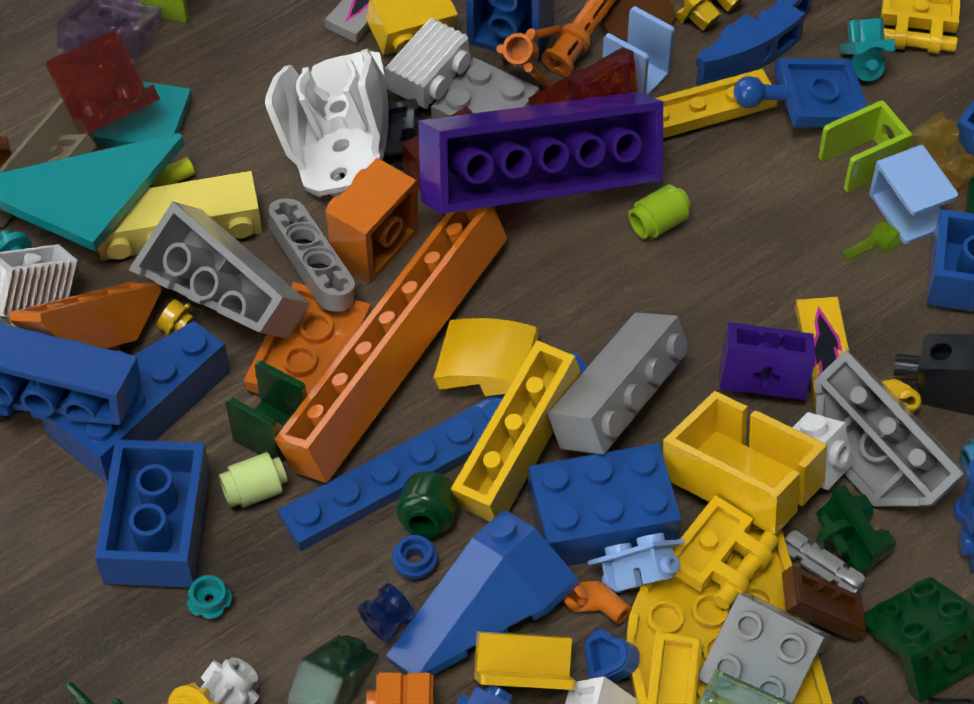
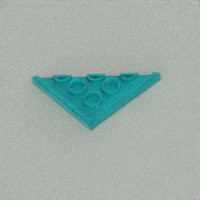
(87, 192)

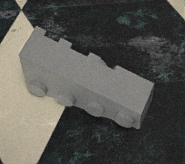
(215, 270)

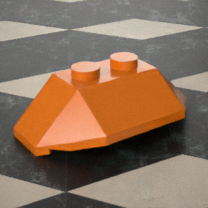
(95, 318)

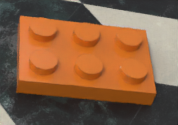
(311, 344)

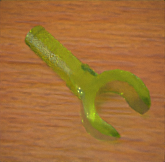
(882, 235)

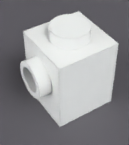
(835, 436)

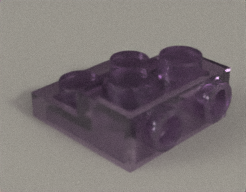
(97, 17)

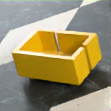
(762, 480)

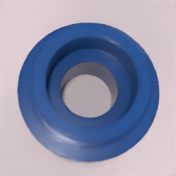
(414, 546)

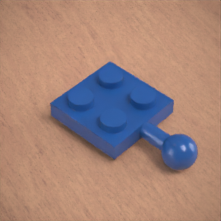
(812, 90)

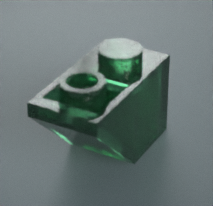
(333, 672)

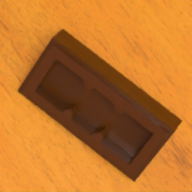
(823, 603)

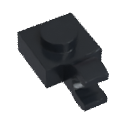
(402, 126)

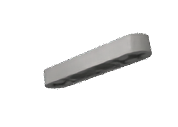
(319, 251)

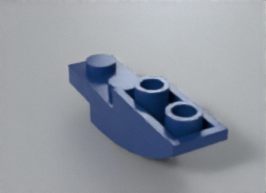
(753, 42)

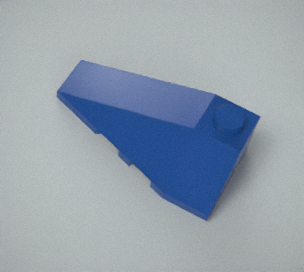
(491, 586)

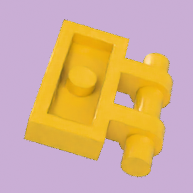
(932, 15)
(709, 544)

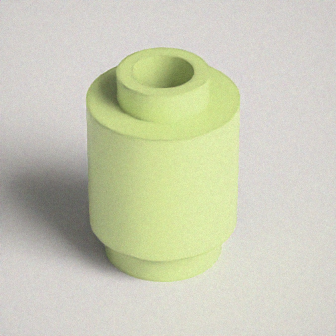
(252, 480)

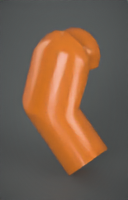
(596, 596)

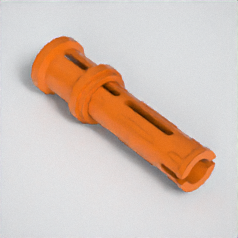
(575, 37)

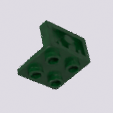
(930, 632)

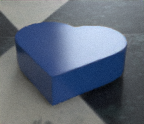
(610, 656)

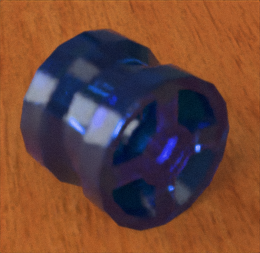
(386, 612)

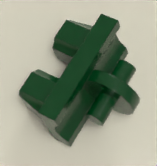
(849, 531)

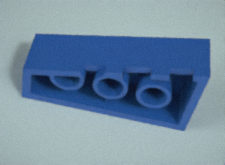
(64, 378)
(172, 378)

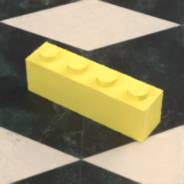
(225, 198)

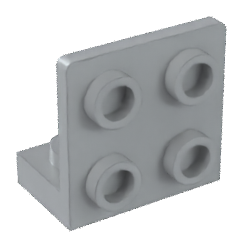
(765, 647)

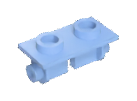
(651, 556)

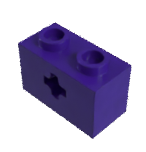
(766, 361)

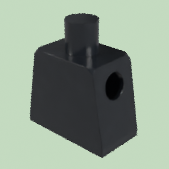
(942, 371)

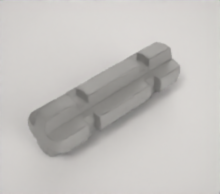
(823, 563)

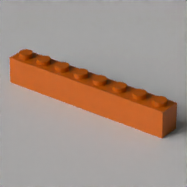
(389, 342)

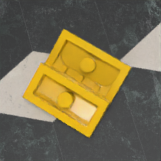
(483, 353)

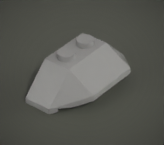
(891, 449)

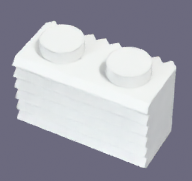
(428, 63)
(34, 277)

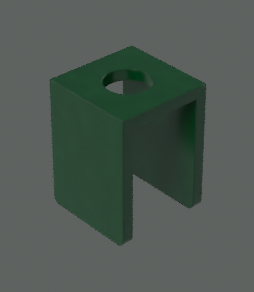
(279, 399)

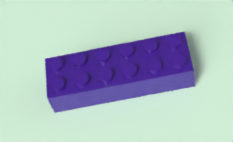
(540, 151)

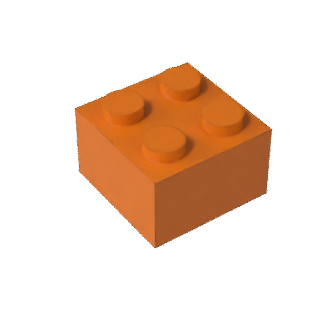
(373, 219)

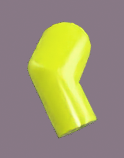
(175, 172)

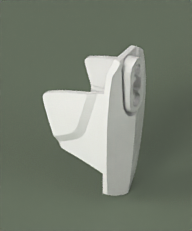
(331, 118)

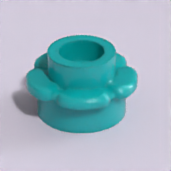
(204, 587)

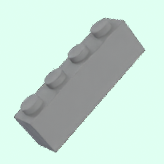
(618, 383)

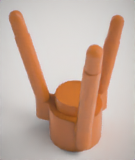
(523, 50)

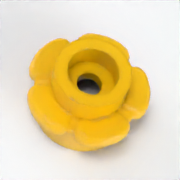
(175, 317)

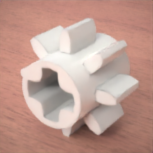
(231, 682)

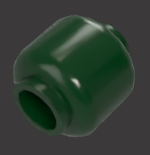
(427, 504)

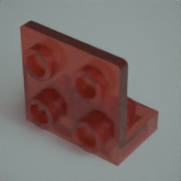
(606, 77)
(99, 82)

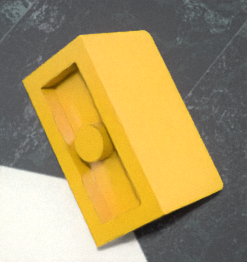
(523, 660)

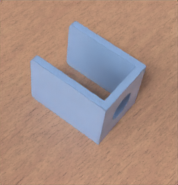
(652, 48)
(909, 192)

